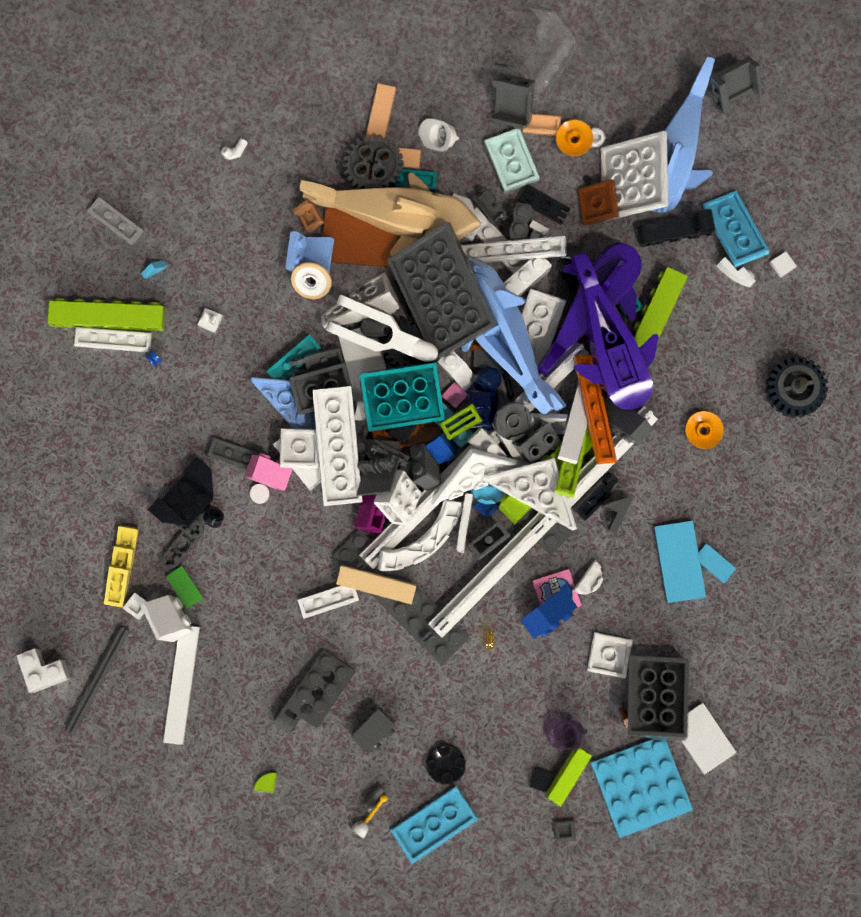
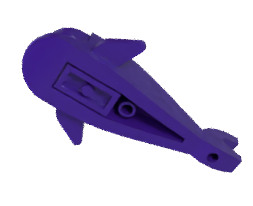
(616, 273)
(615, 355)

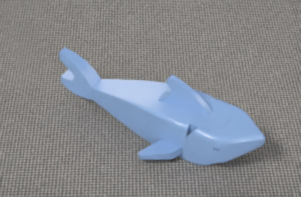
(510, 341)

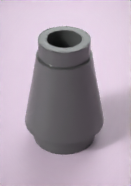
(373, 328)

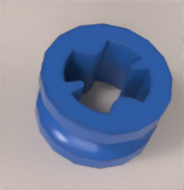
(153, 358)

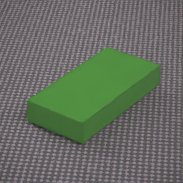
(184, 587)

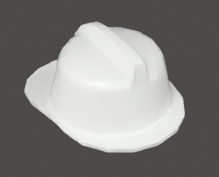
(437, 134)

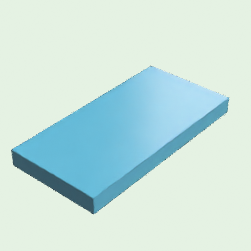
(736, 229)
(680, 562)
(434, 824)

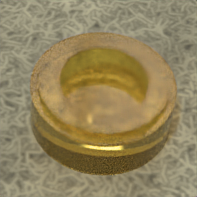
(489, 640)

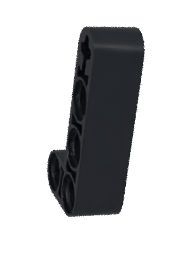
(674, 230)

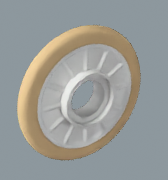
(313, 270)

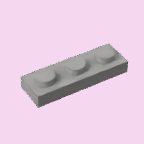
(115, 221)

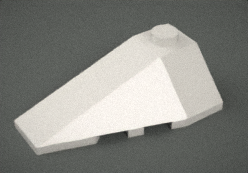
(377, 294)

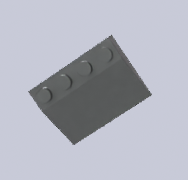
(658, 697)

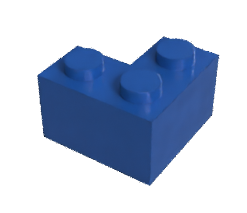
(547, 615)

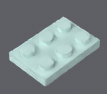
(511, 160)

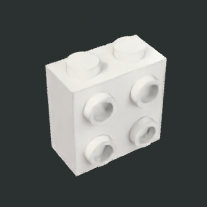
(401, 501)

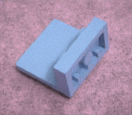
(309, 249)

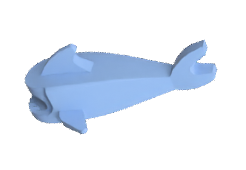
(683, 140)

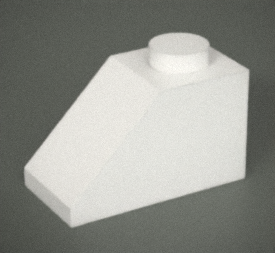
(456, 370)

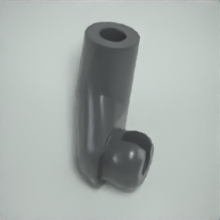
(371, 797)

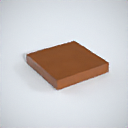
(598, 202)

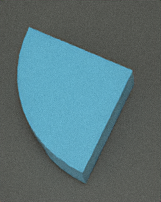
(153, 268)

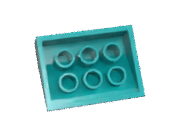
(402, 396)

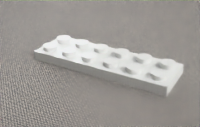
(337, 445)

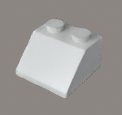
(167, 618)

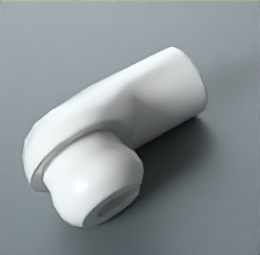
(235, 152)

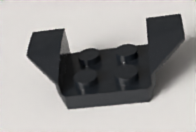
(187, 497)

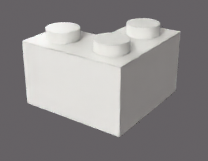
(37, 674)

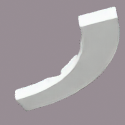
(427, 544)

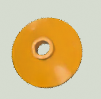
(575, 129)
(708, 421)

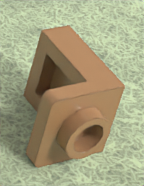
(309, 215)

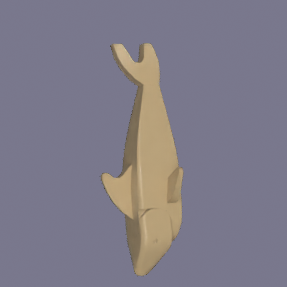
(397, 210)

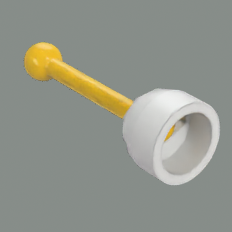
(361, 827)

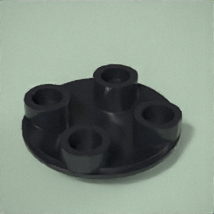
(445, 764)

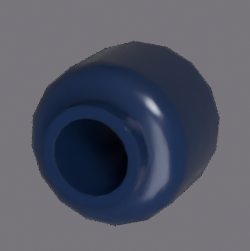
(487, 379)

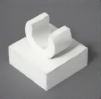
(538, 230)
(210, 320)

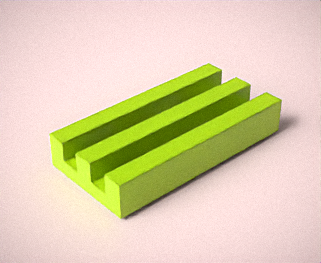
(474, 414)

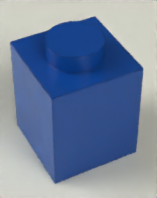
(442, 448)

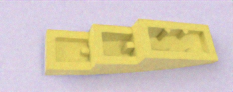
(121, 566)

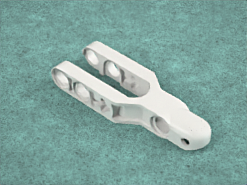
(400, 340)

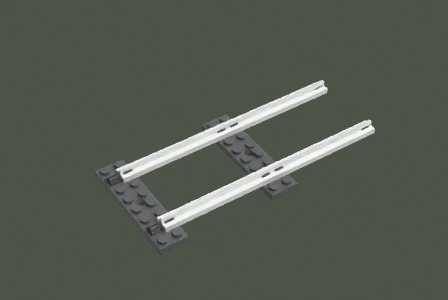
(423, 619)

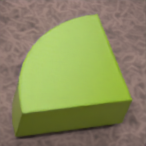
(266, 783)

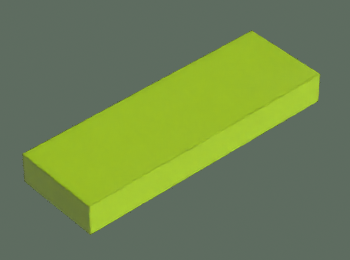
(568, 776)

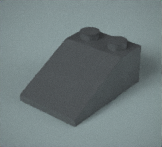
(325, 378)

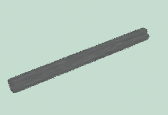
(97, 680)

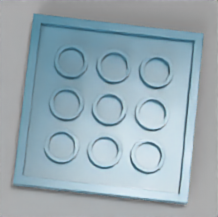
(641, 786)

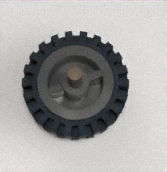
(796, 387)

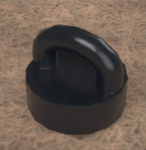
(213, 517)

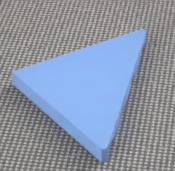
(281, 397)

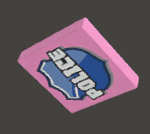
(552, 584)

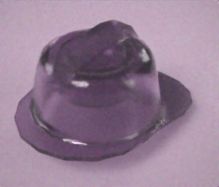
(564, 733)

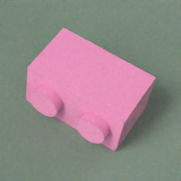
(268, 472)

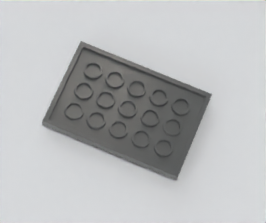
(442, 290)

